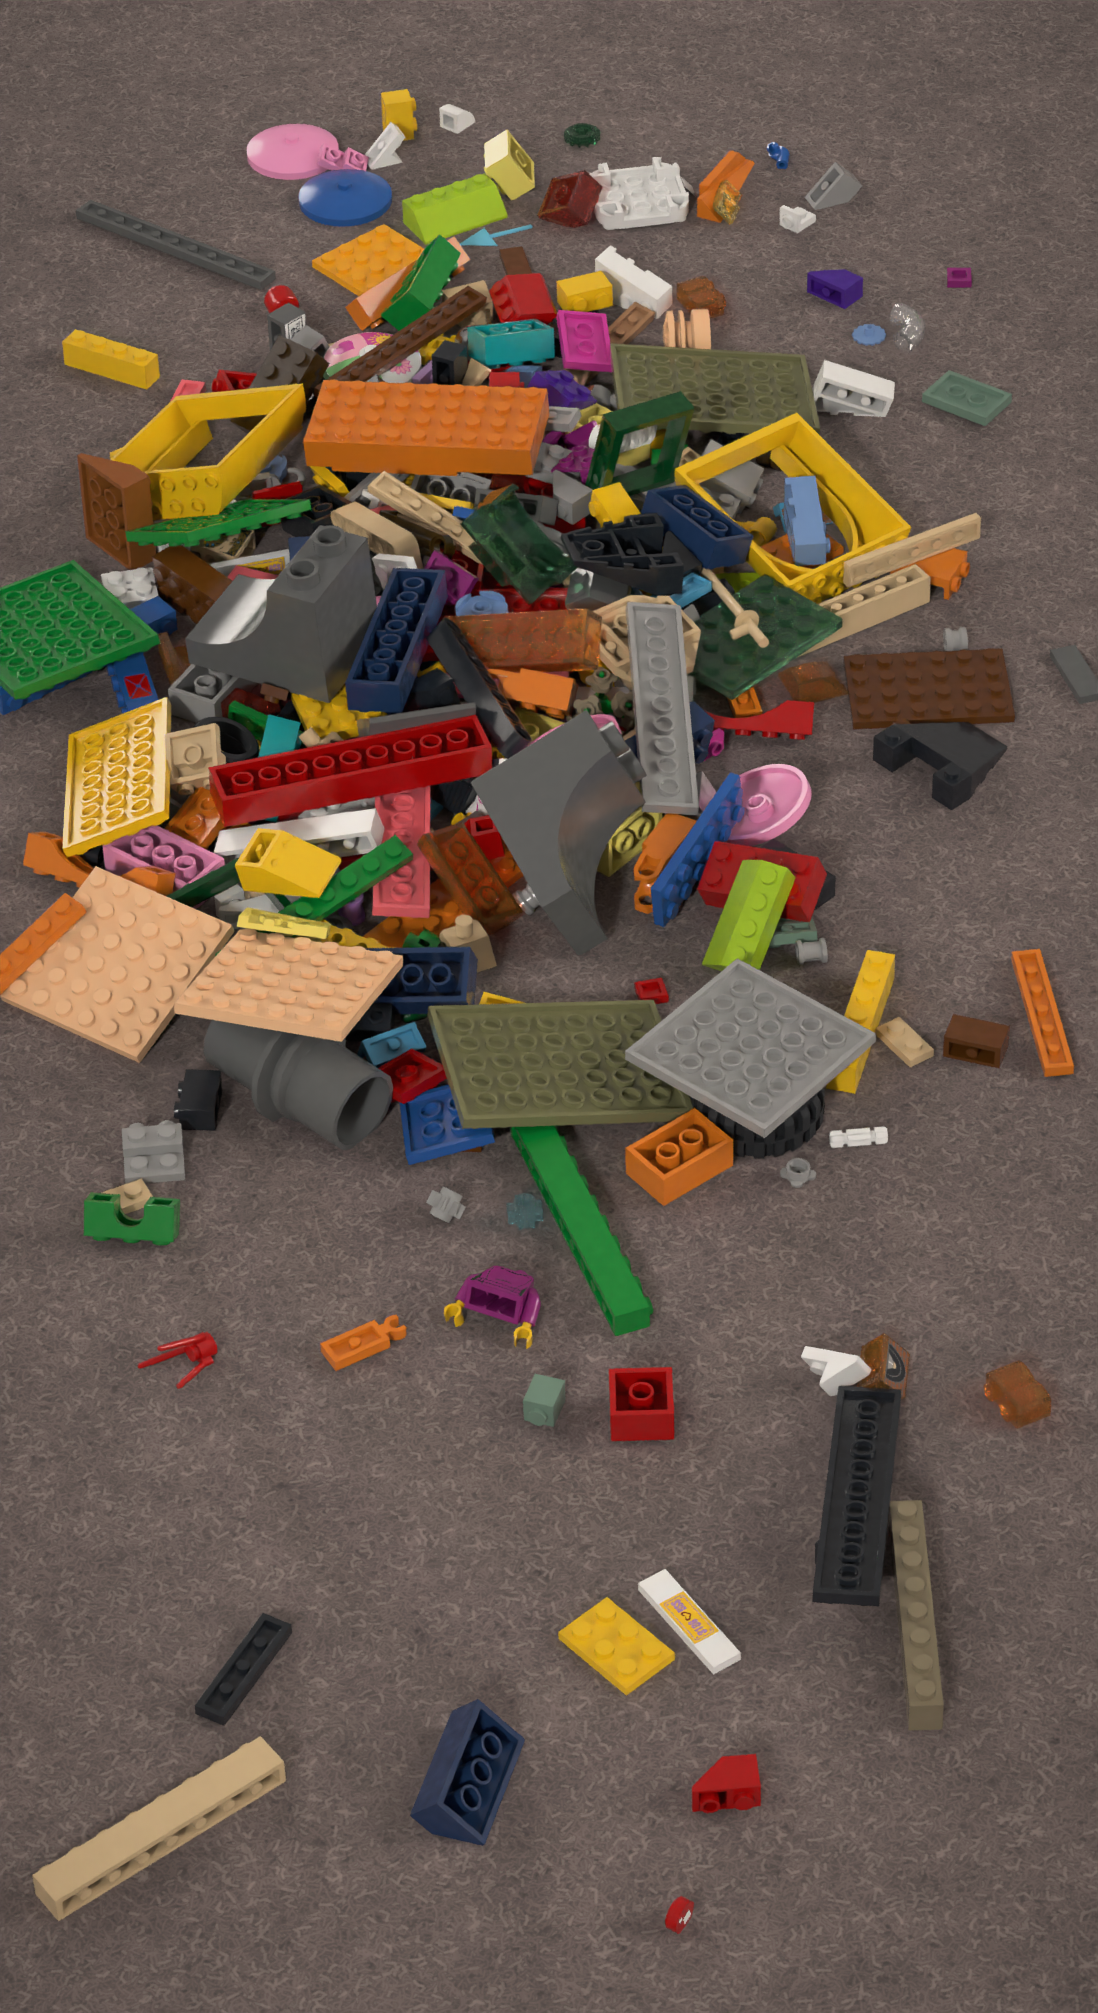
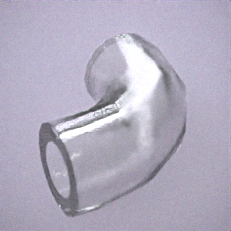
(911, 327)

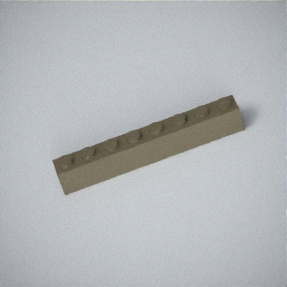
(915, 1616)

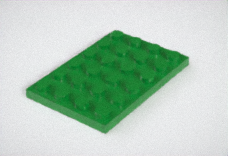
(231, 519)

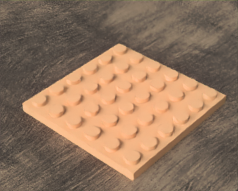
(120, 965)
(289, 984)

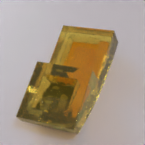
(727, 201)

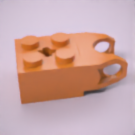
(538, 691)
(656, 854)

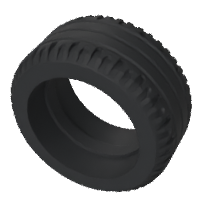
(235, 739)

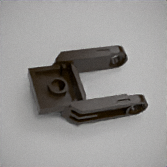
(426, 536)

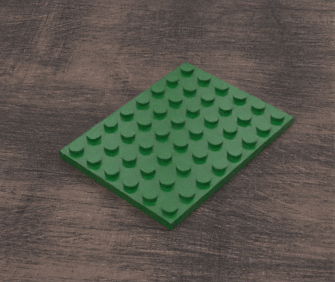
(62, 628)

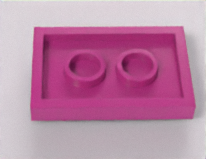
(584, 340)

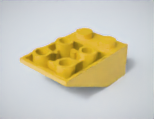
(285, 865)

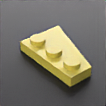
(283, 924)

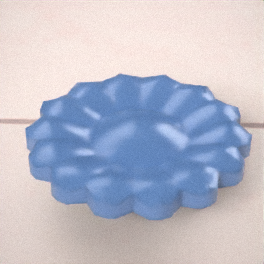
(869, 334)

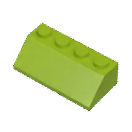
(453, 208)
(750, 915)

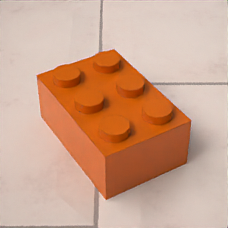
(679, 1156)

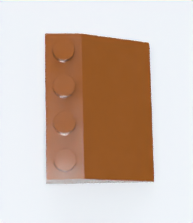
(113, 502)

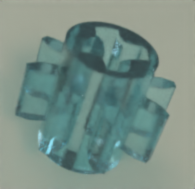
(524, 1211)

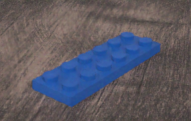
(691, 857)

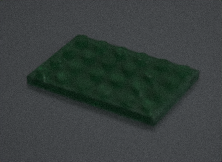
(785, 618)

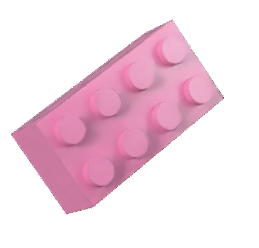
(163, 850)

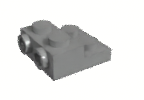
(153, 1152)

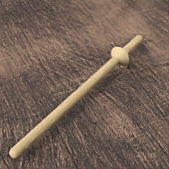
(746, 621)

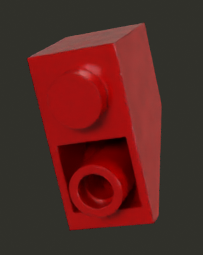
(728, 1785)

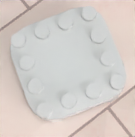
(640, 195)

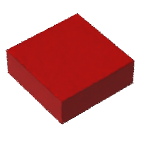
(652, 990)

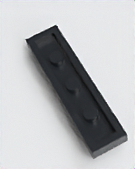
(243, 1669)

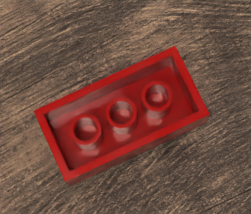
(725, 863)

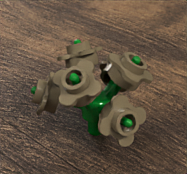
(599, 703)

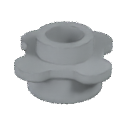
(798, 1172)

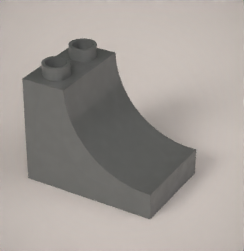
(297, 627)
(559, 811)

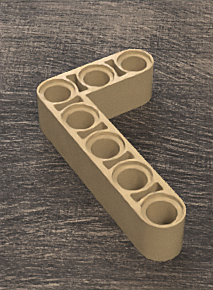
(382, 534)

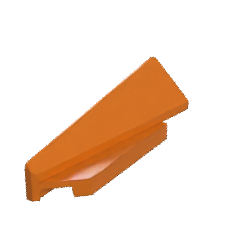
(733, 168)

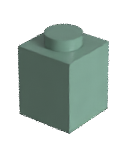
(544, 1400)

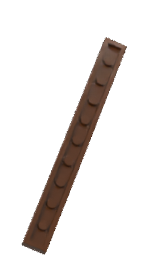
(411, 337)

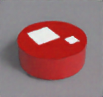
(679, 1914)

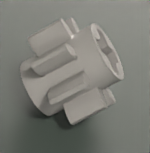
(446, 1204)

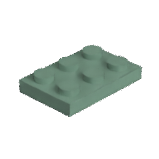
(966, 398)

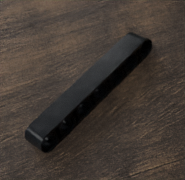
(478, 687)

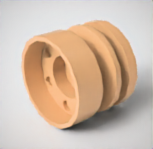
(690, 333)

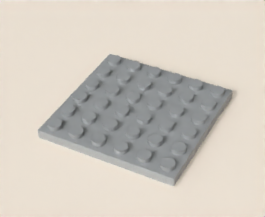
(750, 1047)

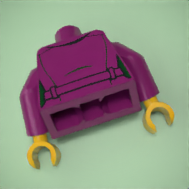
(502, 1295)

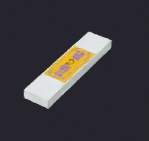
(268, 562)
(689, 1621)

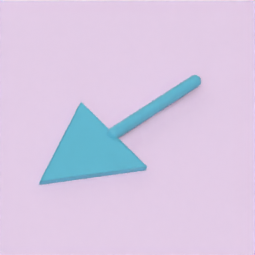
(483, 238)

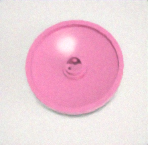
(289, 151)
(773, 802)

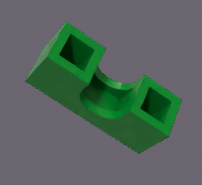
(106, 1219)

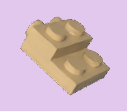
(190, 755)

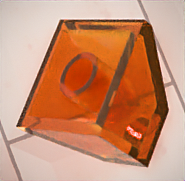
(812, 682)

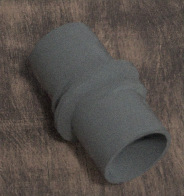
(303, 1079)

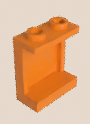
(945, 569)

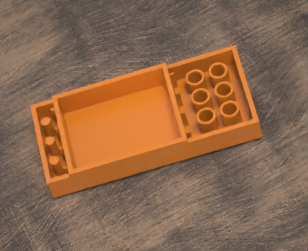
(426, 428)

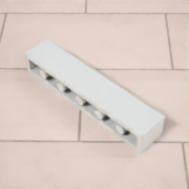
(336, 833)

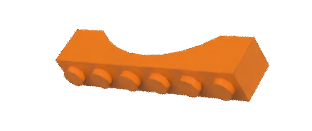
(47, 857)

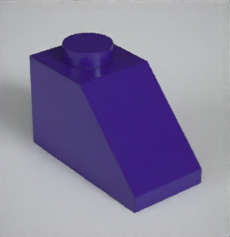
(835, 286)

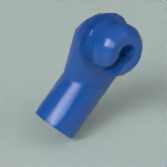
(779, 154)

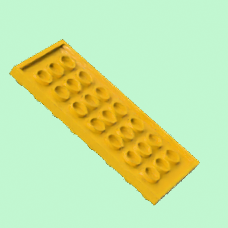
(117, 778)

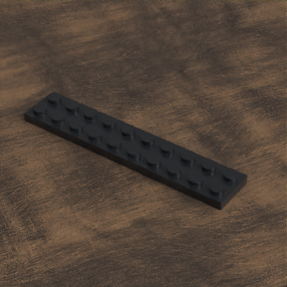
(857, 1497)

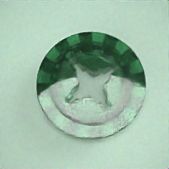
(582, 135)

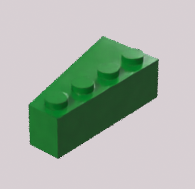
(423, 284)

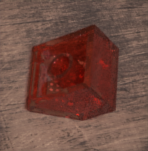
(570, 199)

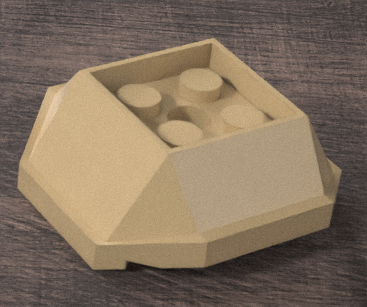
(614, 636)

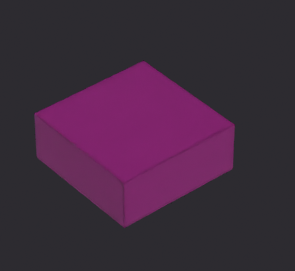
(959, 278)

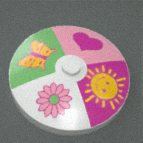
(356, 345)

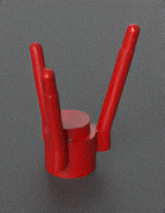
(199, 1348)

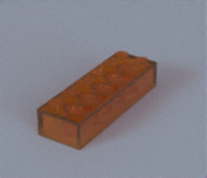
(534, 639)

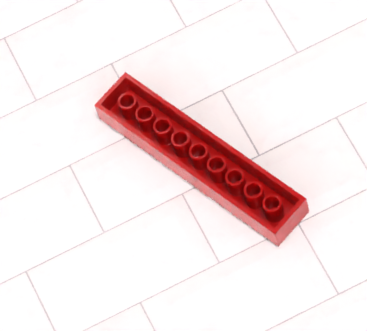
(350, 770)

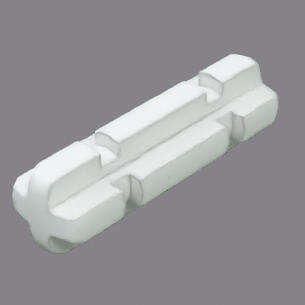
(858, 1137)

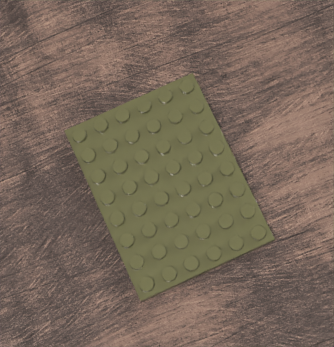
(727, 387)
(551, 1064)

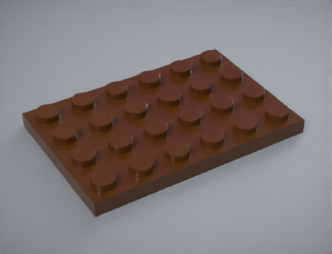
(928, 688)

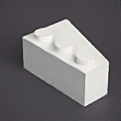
(633, 284)
(851, 391)

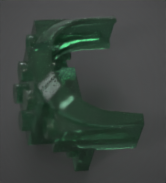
(515, 546)

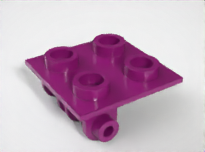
(577, 461)

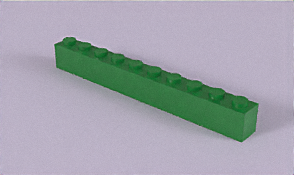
(584, 1228)

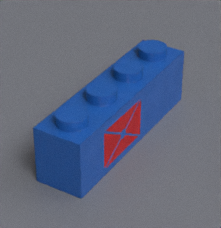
(132, 682)

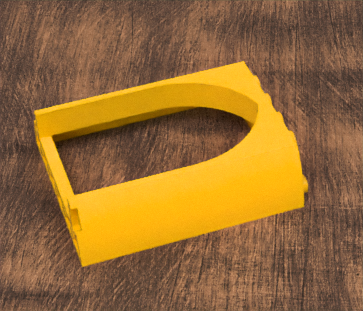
(183, 431)
(843, 496)

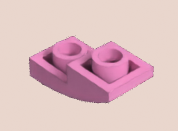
(335, 159)

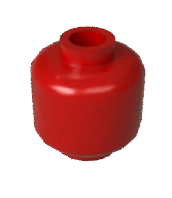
(279, 296)

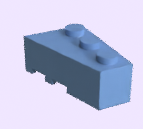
(804, 521)

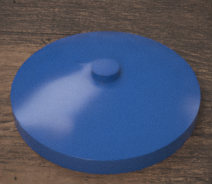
(345, 197)

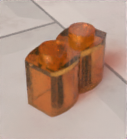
(701, 294)
(1017, 1394)

